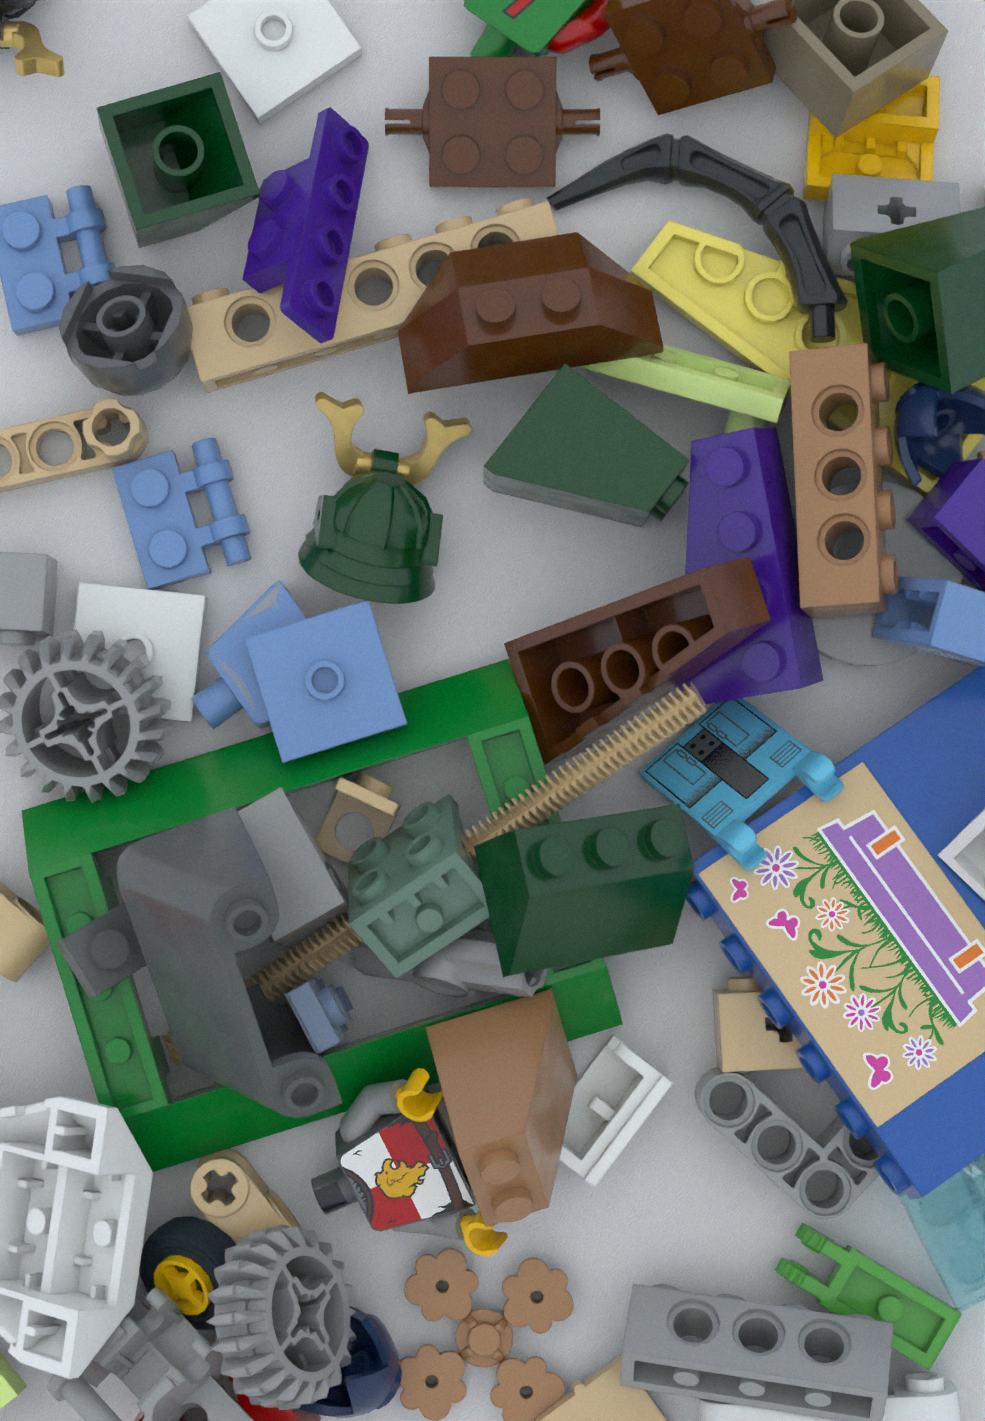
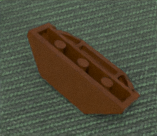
(525, 313)

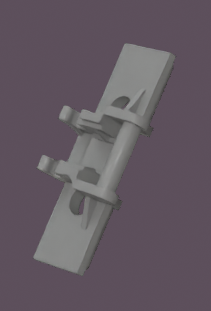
(160, 1362)

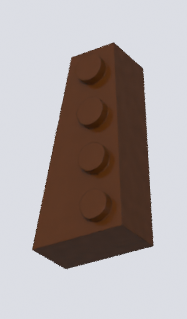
(626, 655)

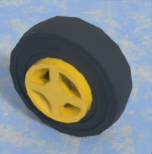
(182, 1263)

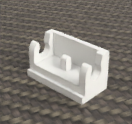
(609, 1108)

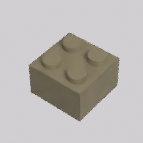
(854, 55)

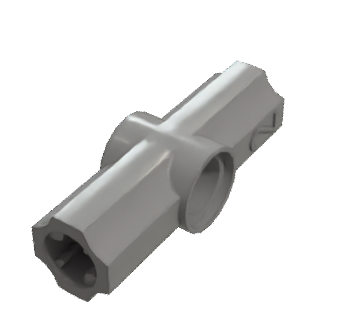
(457, 968)

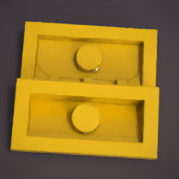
(886, 144)

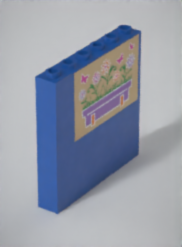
(876, 938)

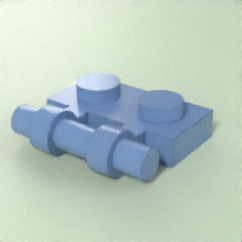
(33, 259)
(163, 519)

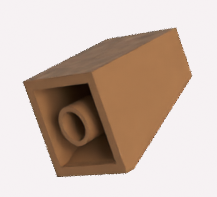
(507, 1100)

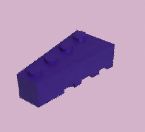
(742, 511)

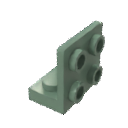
(415, 888)

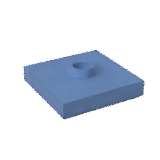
(325, 681)

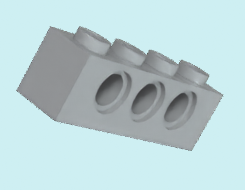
(780, 1379)

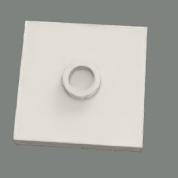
(274, 47)
(155, 625)

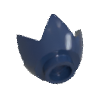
(932, 427)
(371, 1376)

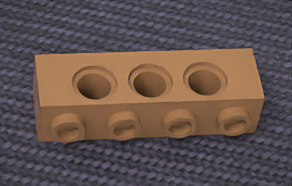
(819, 385)

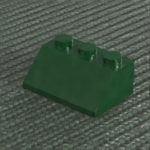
(586, 887)

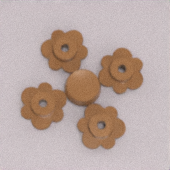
(483, 1337)

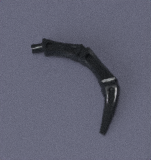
(760, 196)

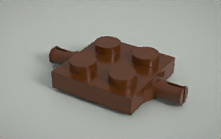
(691, 47)
(492, 121)

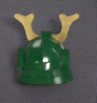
(378, 529)

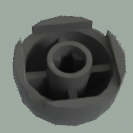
(128, 331)

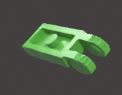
(871, 1289)

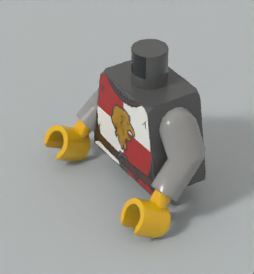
(404, 1167)

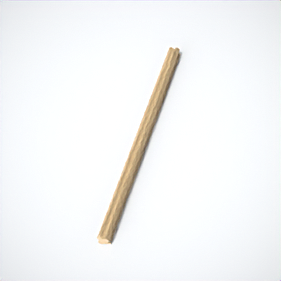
(524, 814)

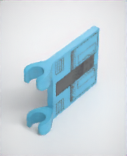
(730, 769)

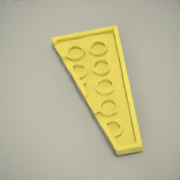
(751, 312)

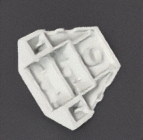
(68, 1230)

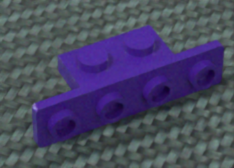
(308, 226)

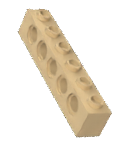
(215, 314)

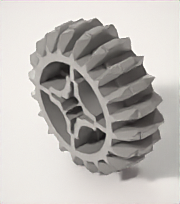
(73, 692)
(282, 1317)

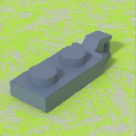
(321, 1012)

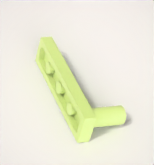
(745, 392)

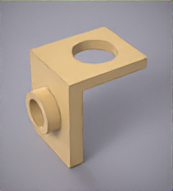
(365, 797)

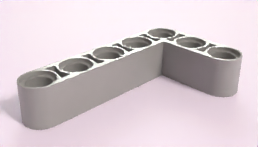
(803, 1155)

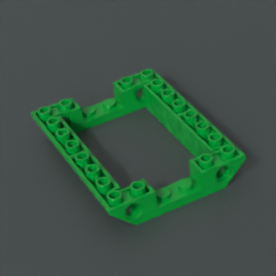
(112, 1028)

